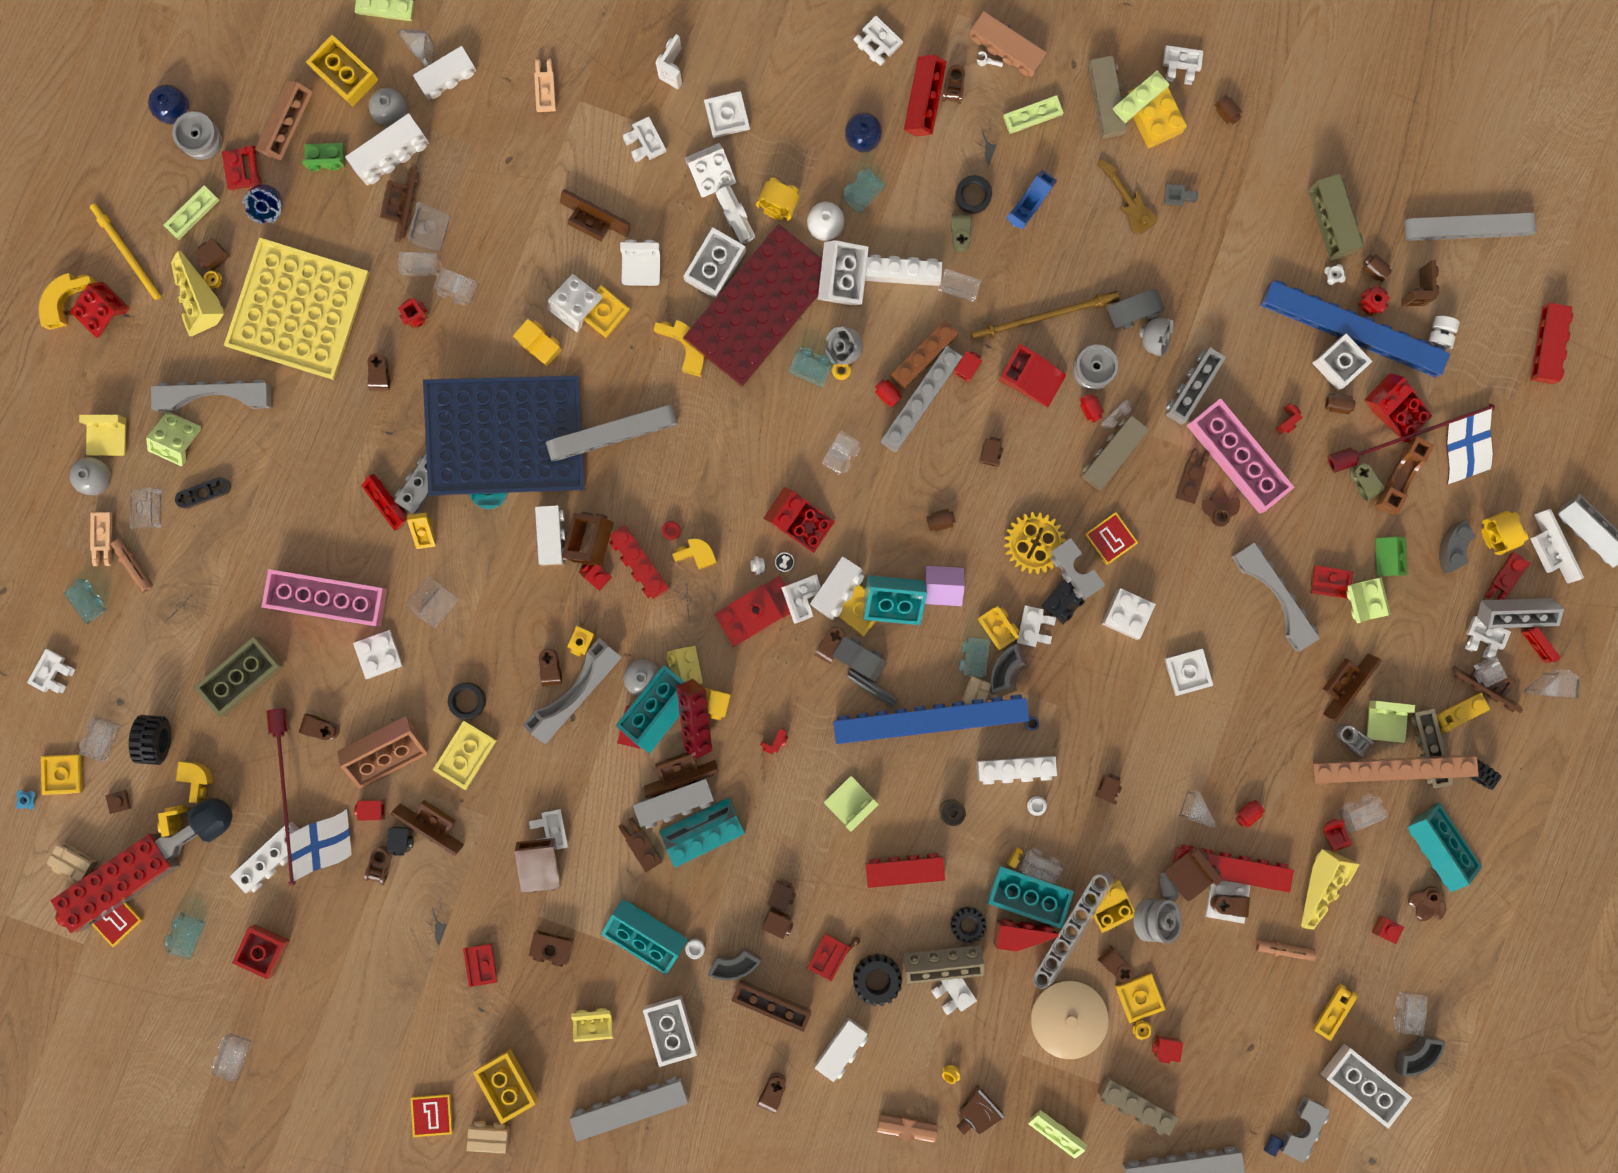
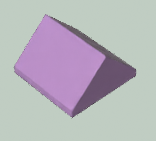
(944, 585)

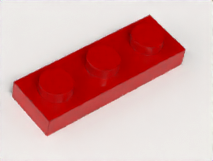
(384, 502)

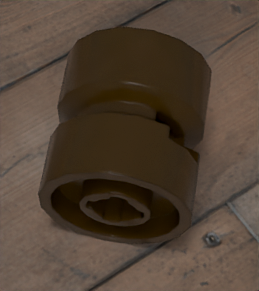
(952, 812)

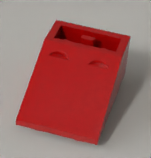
(1032, 376)
(1398, 406)
(799, 519)
(1016, 936)

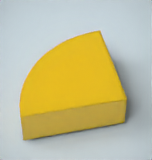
(1013, 860)

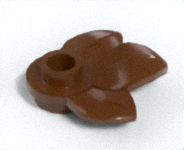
(1220, 505)
(1428, 907)

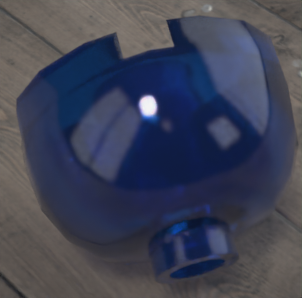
(167, 103)
(863, 132)
(263, 203)

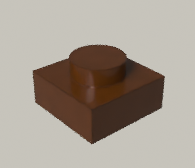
(118, 801)

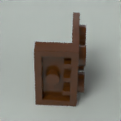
(1428, 287)

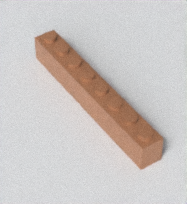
(1395, 769)

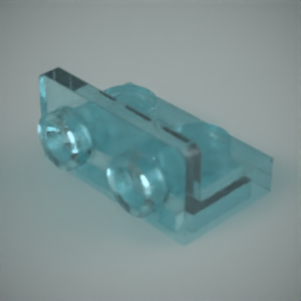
(863, 190)
(811, 366)
(85, 600)

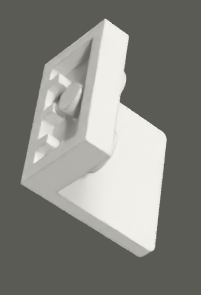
(666, 69)
(710, 170)
(573, 302)

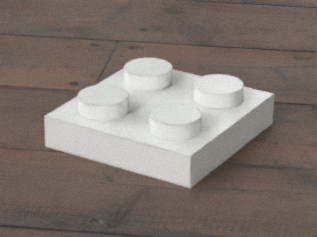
(726, 114)
(378, 654)
(1188, 672)
(1226, 888)

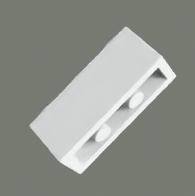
(445, 73)
(550, 534)
(838, 588)
(841, 1050)

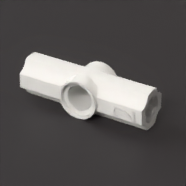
(735, 214)

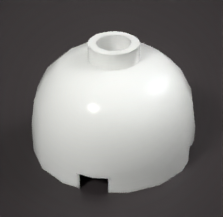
(825, 221)

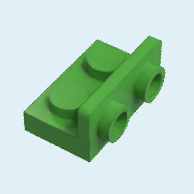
(324, 156)

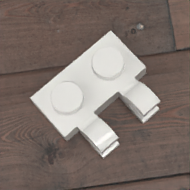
(1182, 58)
(648, 137)
(1030, 627)
(1494, 637)
(46, 670)
(553, 826)
(959, 992)

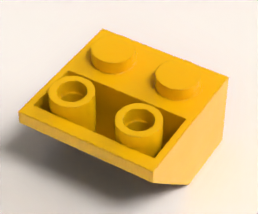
(1114, 908)

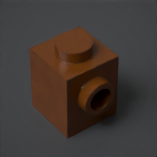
(211, 254)
(781, 895)

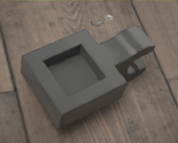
(1177, 195)

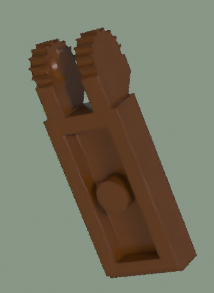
(1192, 478)
(641, 846)

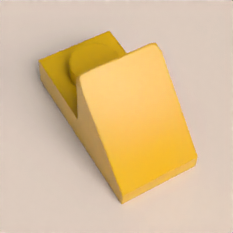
(421, 530)

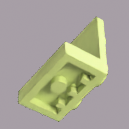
(172, 438)
(1368, 600)
(1388, 721)
(851, 803)

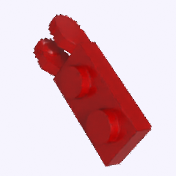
(1507, 576)

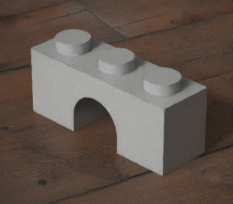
(1084, 584)
(1300, 1144)

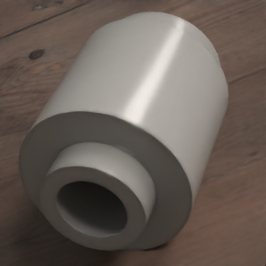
(1167, 888)

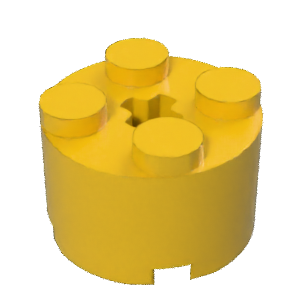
(778, 199)
(1503, 532)

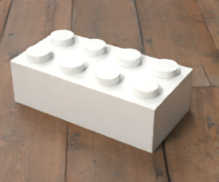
(387, 150)
(1366, 1085)

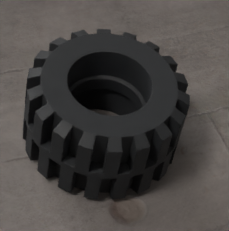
(149, 739)
(877, 996)

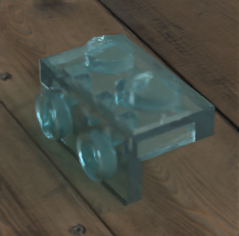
(975, 657)
(183, 936)

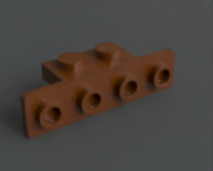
(397, 202)
(591, 218)
(1347, 683)
(1495, 692)
(677, 772)
(431, 824)

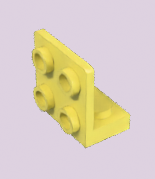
(105, 435)

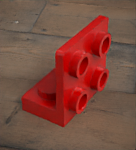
(97, 307)

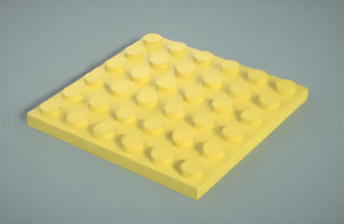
(296, 308)

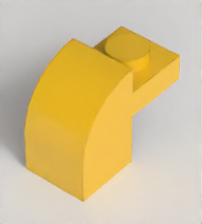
(700, 550)
(197, 775)

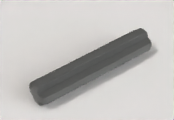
(872, 688)

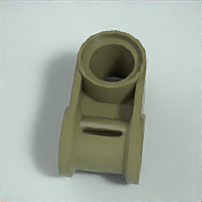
(960, 230)
(1367, 483)

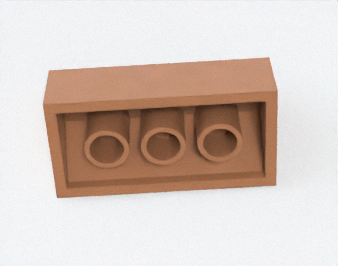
(381, 752)

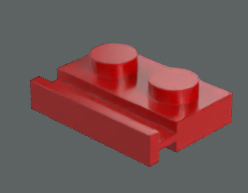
(1331, 581)
(1540, 644)
(828, 957)
(480, 965)

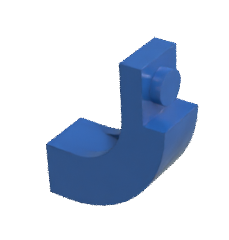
(1031, 200)

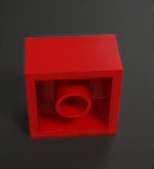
(260, 951)

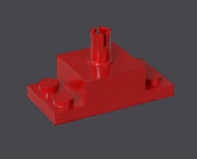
(754, 611)

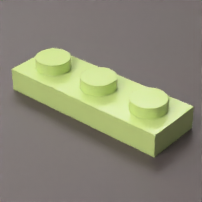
(386, 8)
(1141, 97)
(1033, 114)
(191, 212)
(1057, 1134)

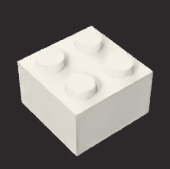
(1342, 362)
(1128, 614)

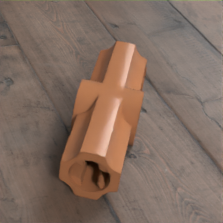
(907, 1128)

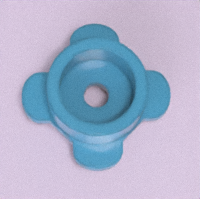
(31, 799)

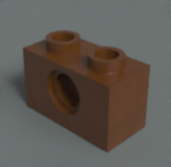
(777, 923)
(562, 945)

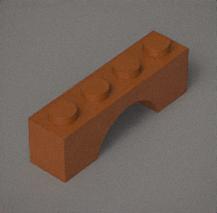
(924, 354)
(1396, 489)

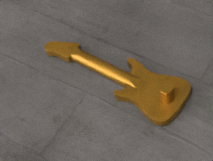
(1139, 216)

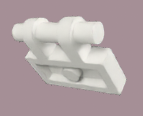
(882, 36)

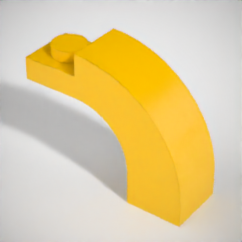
(55, 297)
(693, 361)

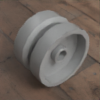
(197, 135)
(1101, 358)
(1157, 920)

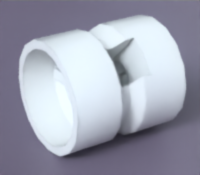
(1443, 332)

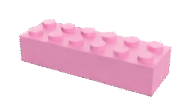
(1240, 456)
(324, 598)

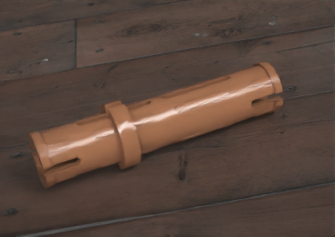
(130, 564)
(1307, 954)

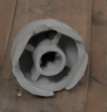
(387, 106)
(1157, 335)
(844, 345)
(90, 476)
(638, 675)

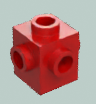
(1374, 300)
(408, 308)

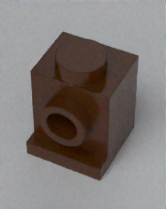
(991, 451)
(1109, 788)

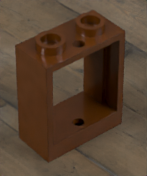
(598, 543)

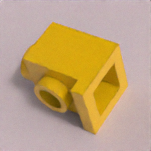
(587, 638)

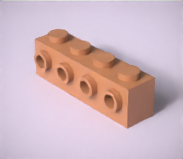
(1007, 44)
(284, 120)

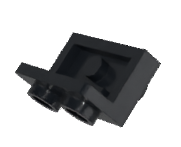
(1063, 602)

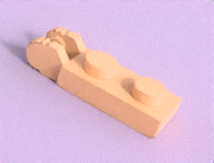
(544, 87)
(101, 537)

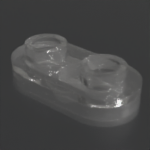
(1123, 409)

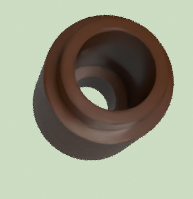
(1228, 110)
(1377, 267)
(1340, 403)
(940, 520)

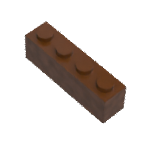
(771, 1005)

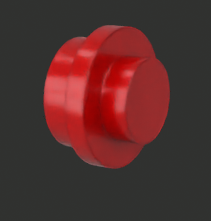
(671, 530)

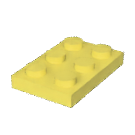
(465, 755)

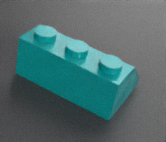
(894, 600)

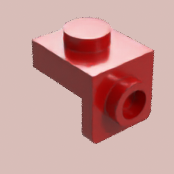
(1289, 424)
(595, 575)
(780, 740)
(1336, 835)

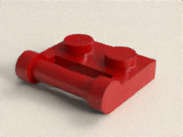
(235, 168)

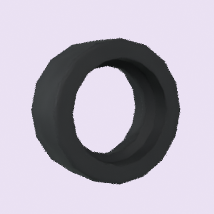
(973, 209)
(452, 701)

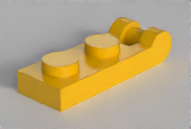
(1462, 712)
(1335, 1012)

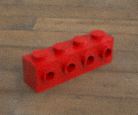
(925, 95)
(1551, 343)
(639, 562)
(904, 871)

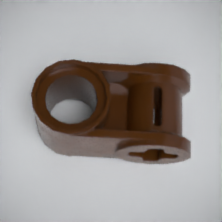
(954, 87)
(378, 375)
(828, 645)
(550, 672)
(316, 727)
(378, 869)
(1233, 905)
(1115, 963)
(771, 1095)

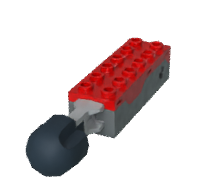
(136, 868)

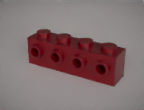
(694, 718)

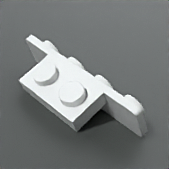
(1554, 549)

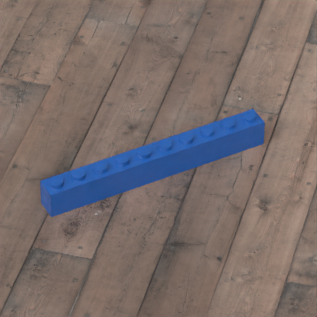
(1363, 331)
(931, 720)

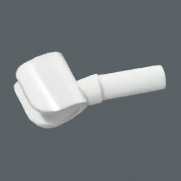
(987, 60)

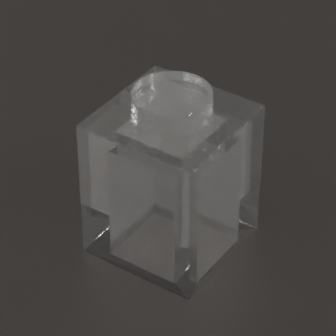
(1489, 671)

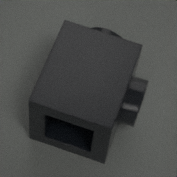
(399, 840)

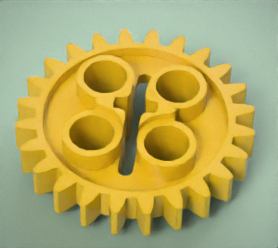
(1019, 535)

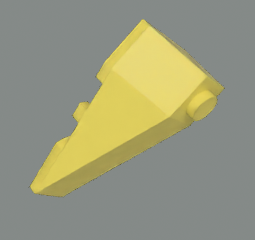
(199, 301)
(1326, 879)

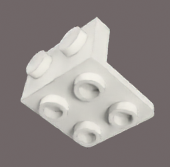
(640, 263)

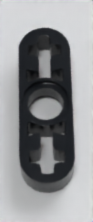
(195, 489)

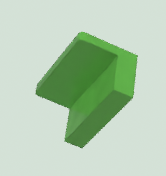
(1391, 556)

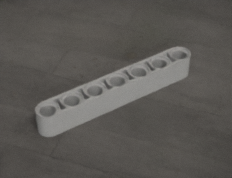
(1470, 226)
(611, 433)
(1066, 936)

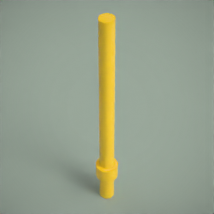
(104, 221)

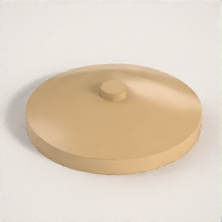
(1069, 1019)

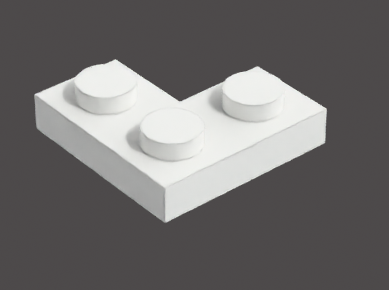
(796, 597)

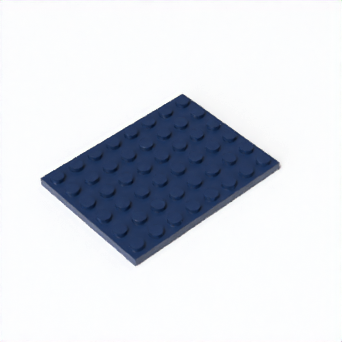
(495, 434)

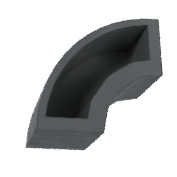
(1136, 308)
(1454, 546)
(859, 658)
(1007, 670)
(734, 967)
(1420, 1056)

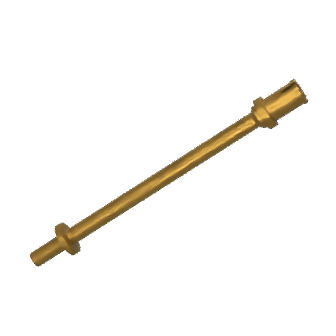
(1098, 301)

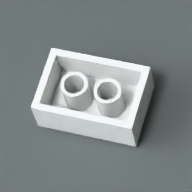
(714, 263)
(843, 273)
(670, 1031)

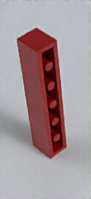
(1246, 872)

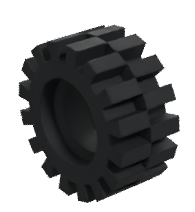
(1486, 776)
(977, 933)

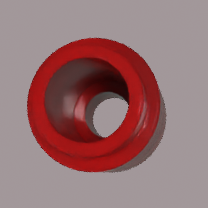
(888, 393)
(1091, 408)
(1249, 814)

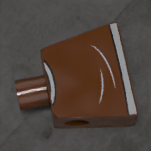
(979, 1112)

